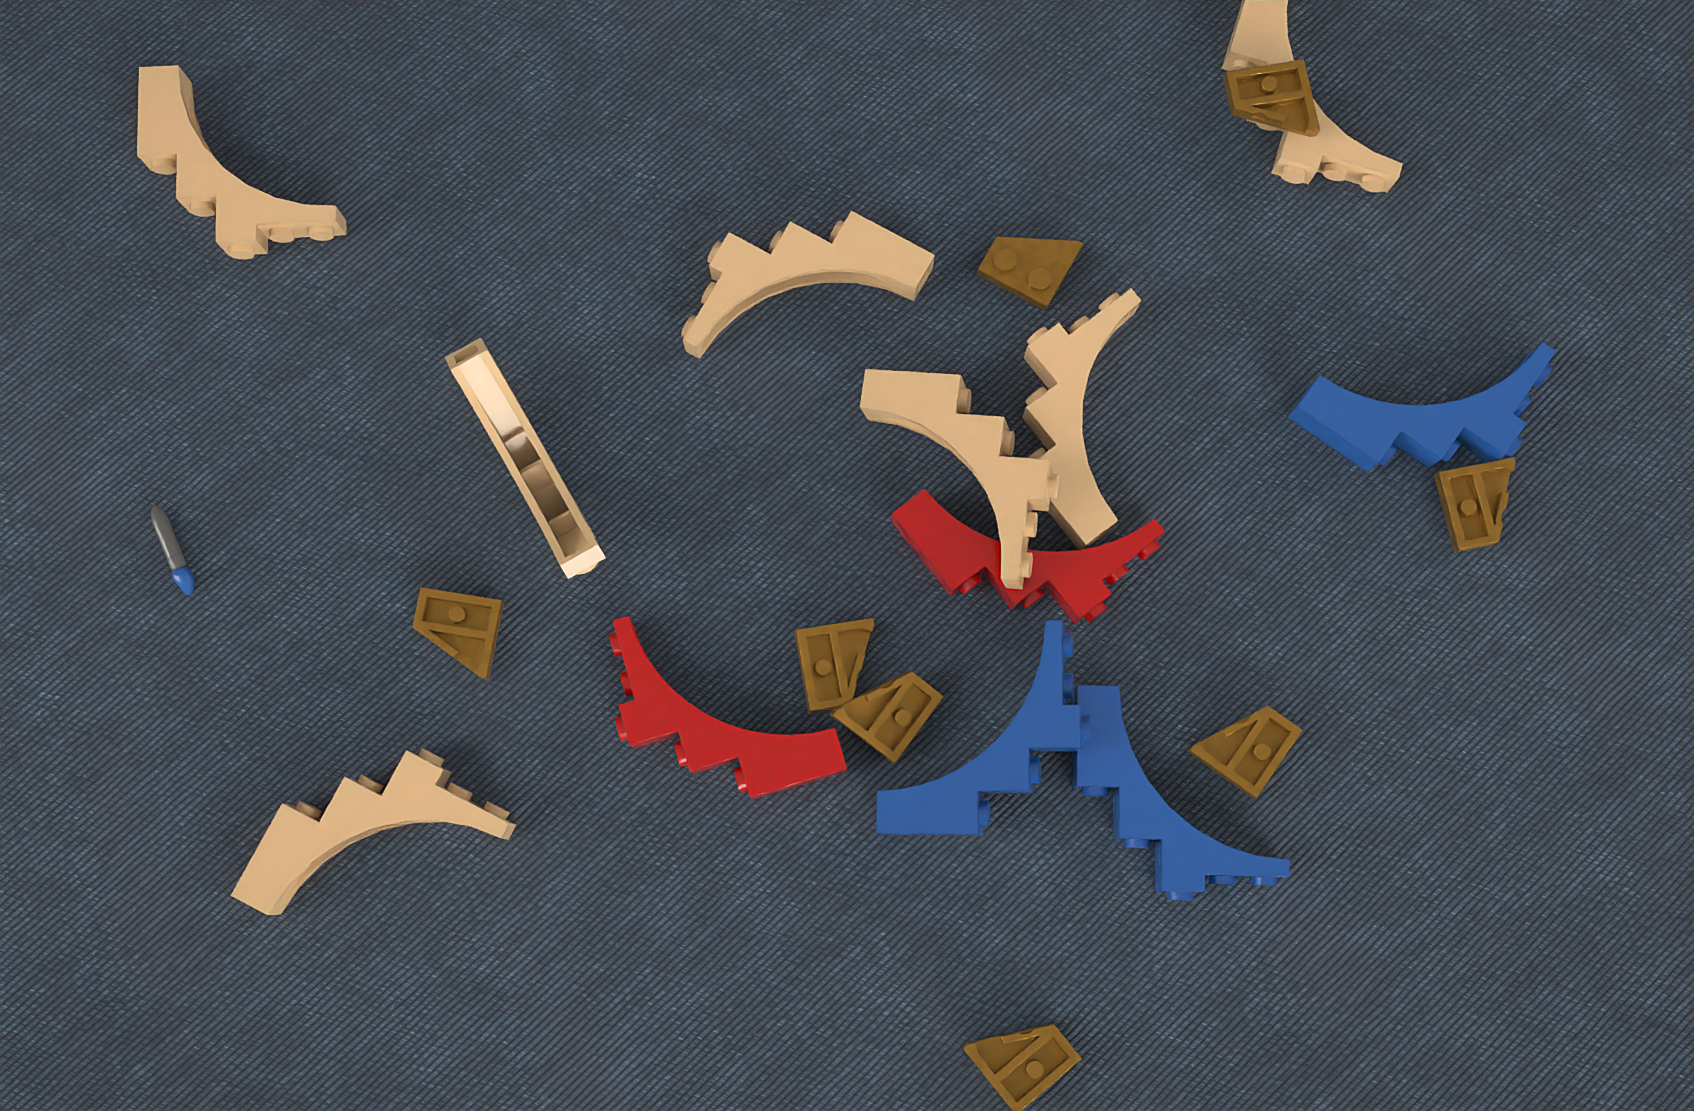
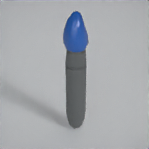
(181, 574)

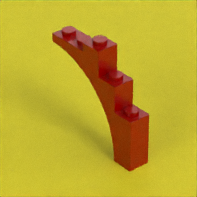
(1073, 578)
(659, 713)

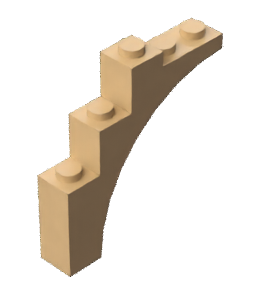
(1262, 40)
(245, 216)
(747, 275)
(1057, 414)
(526, 458)
(1015, 485)
(302, 841)

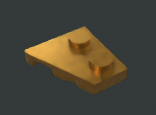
(1274, 96)
(1029, 266)
(1474, 502)
(460, 626)
(832, 661)
(890, 713)
(1248, 749)
(1023, 1062)

